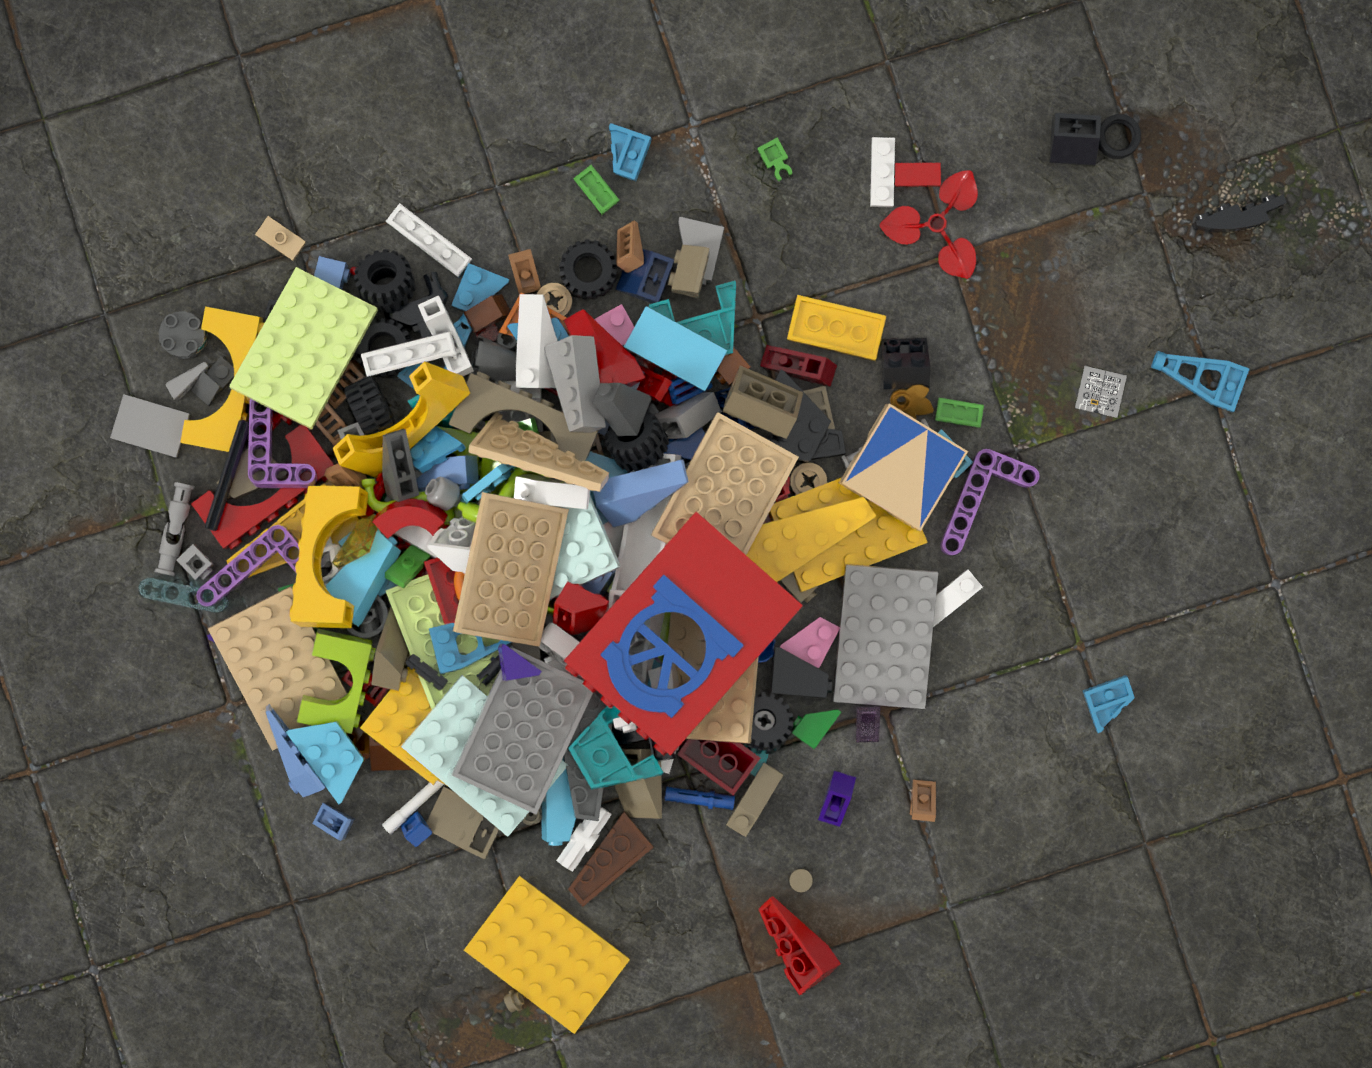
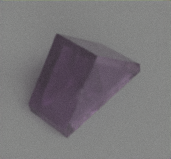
(867, 723)

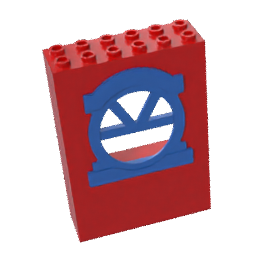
(718, 589)

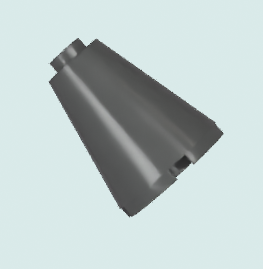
(493, 360)

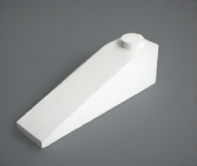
(534, 334)
(454, 543)

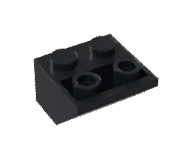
(1075, 139)
(905, 363)

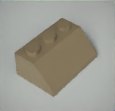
(763, 402)
(390, 656)

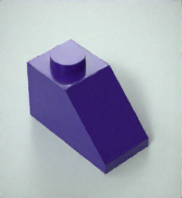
(837, 798)

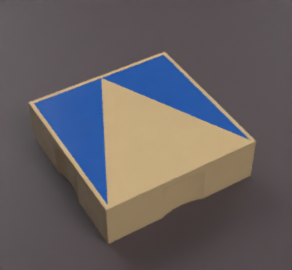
(903, 467)

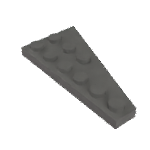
(584, 800)

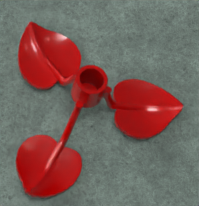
(903, 224)

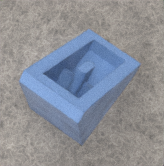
(333, 821)

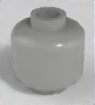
(443, 493)

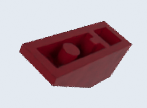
(799, 365)

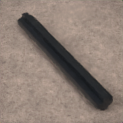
(227, 475)

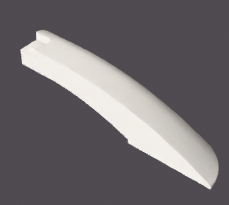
(635, 554)

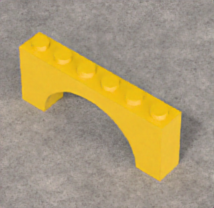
(238, 334)
(439, 394)
(324, 511)

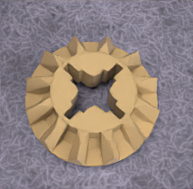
(557, 290)
(808, 469)

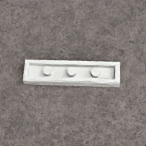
(428, 240)
(408, 353)

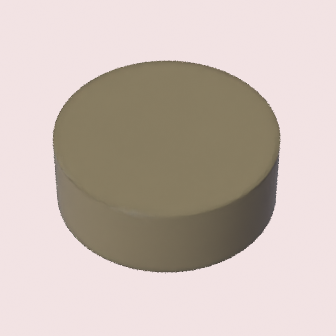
(800, 880)

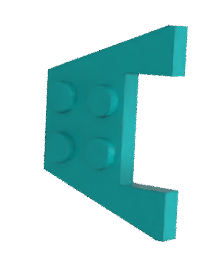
(713, 326)
(602, 757)

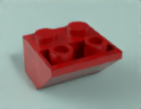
(578, 609)

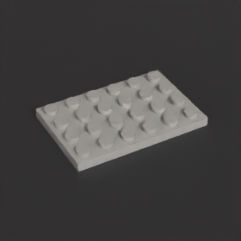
(885, 636)
(523, 734)

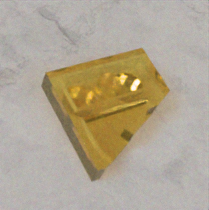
(357, 543)

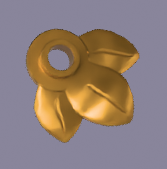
(915, 400)

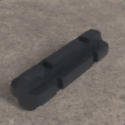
(426, 672)

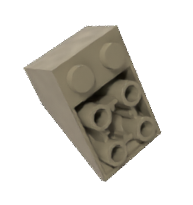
(643, 796)
(461, 824)

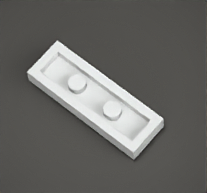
(882, 172)

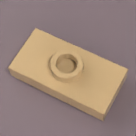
(280, 238)

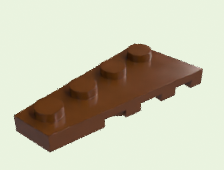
(615, 855)

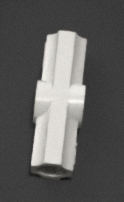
(582, 840)

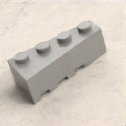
(577, 381)

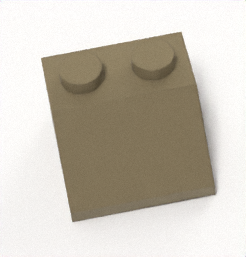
(690, 270)

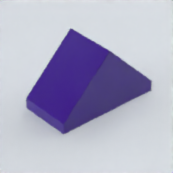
(515, 666)

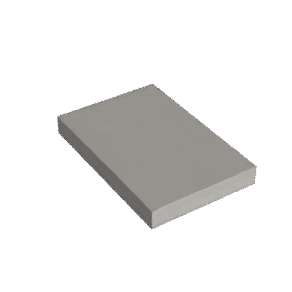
(149, 425)

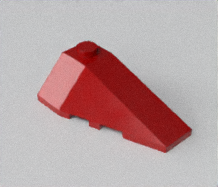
(613, 360)
(803, 952)

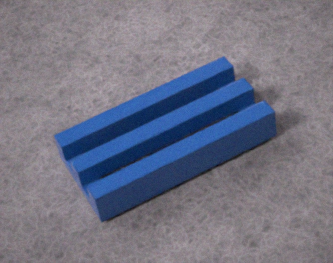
(686, 395)

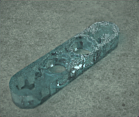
(183, 596)

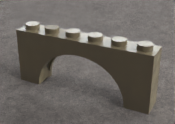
(489, 398)

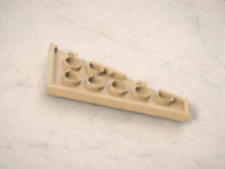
(534, 453)

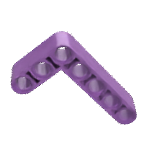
(265, 463)
(977, 492)
(255, 562)

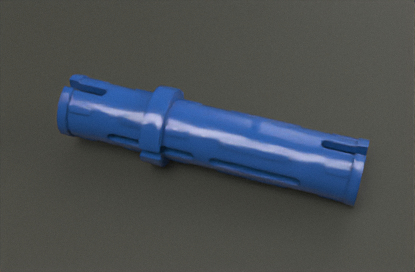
(700, 798)

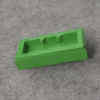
(596, 189)
(959, 412)
(407, 566)

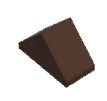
(487, 312)

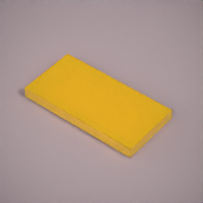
(836, 327)

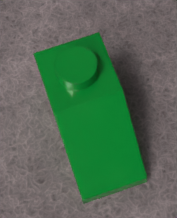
(814, 726)

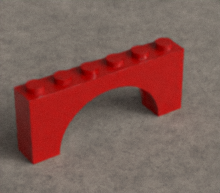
(244, 520)

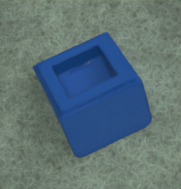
(416, 829)

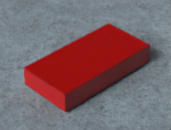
(917, 174)

